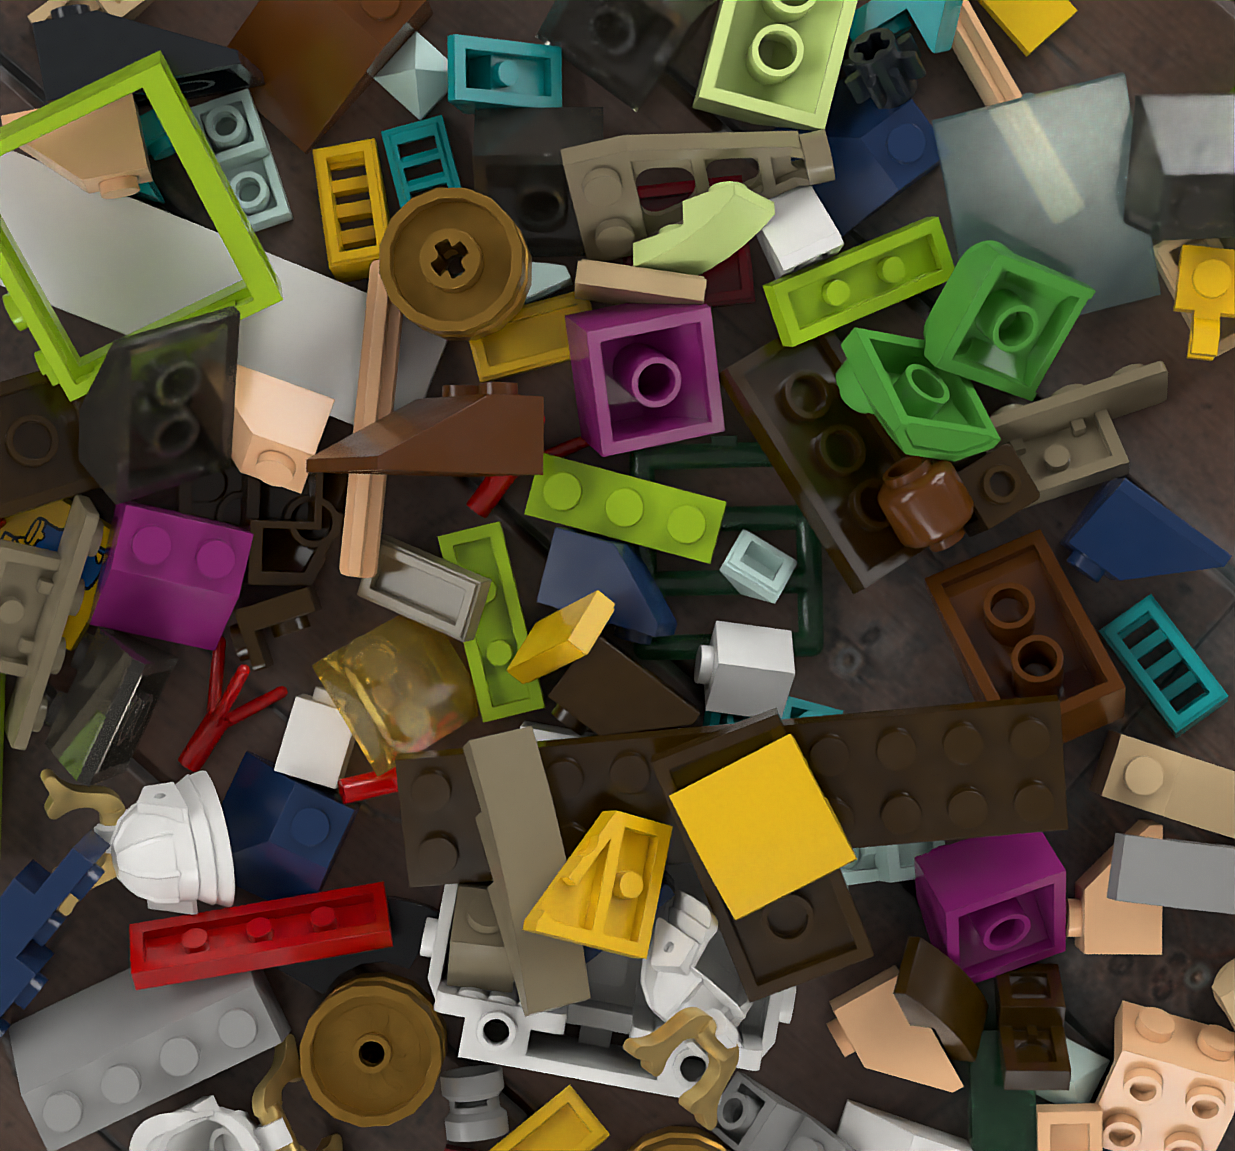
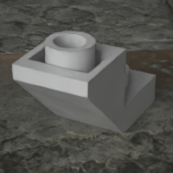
(760, 1120)

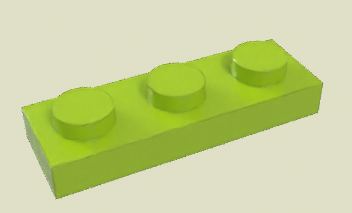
(859, 281)
(626, 508)
(501, 625)

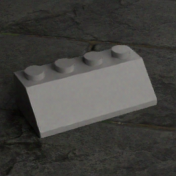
(129, 1047)

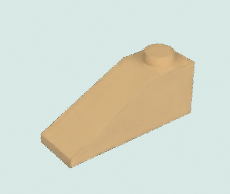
(1166, 783)

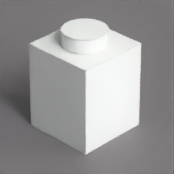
(746, 669)
(315, 741)

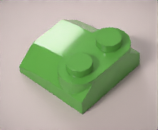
(1002, 319)
(915, 402)

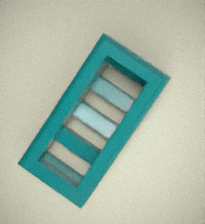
(413, 132)
(1194, 712)

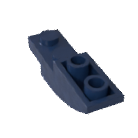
(32, 916)

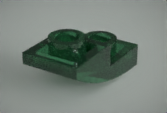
(998, 1116)

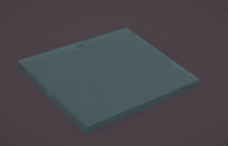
(1051, 185)

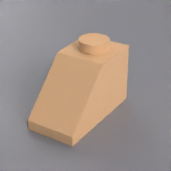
(98, 150)
(276, 428)
(1112, 925)
(878, 1031)

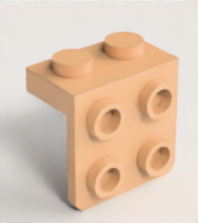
(1167, 1083)

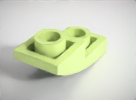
(711, 230)

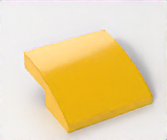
(763, 827)

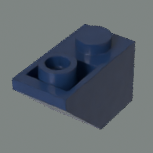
(590, 562)

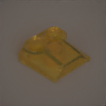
(398, 689)

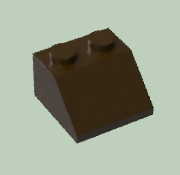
(617, 695)

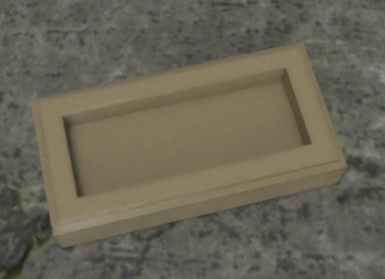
(427, 589)

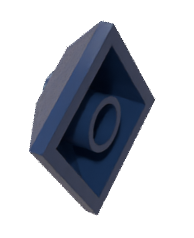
(872, 155)
(1134, 537)
(283, 830)

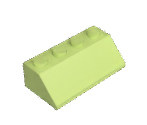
(775, 61)

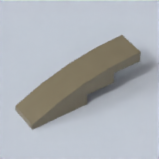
(524, 858)

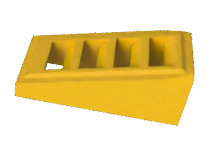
(354, 263)

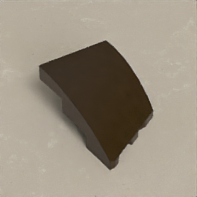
(288, 527)

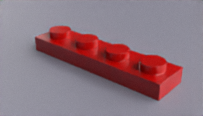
(259, 935)

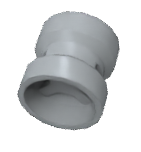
(474, 1103)

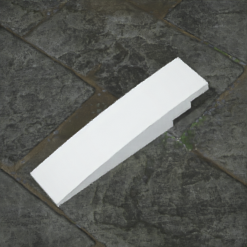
(138, 264)

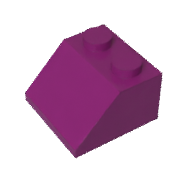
(644, 375)
(170, 575)
(993, 902)

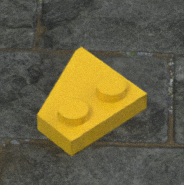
(607, 887)

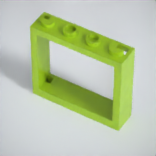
(27, 301)

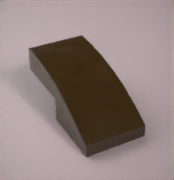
(941, 997)
(1032, 1028)

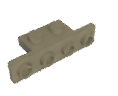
(1070, 437)
(35, 600)

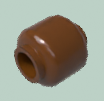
(925, 502)

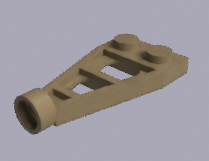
(606, 171)

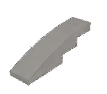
(1173, 873)

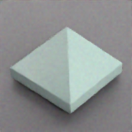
(416, 76)
(757, 568)
(1086, 1073)

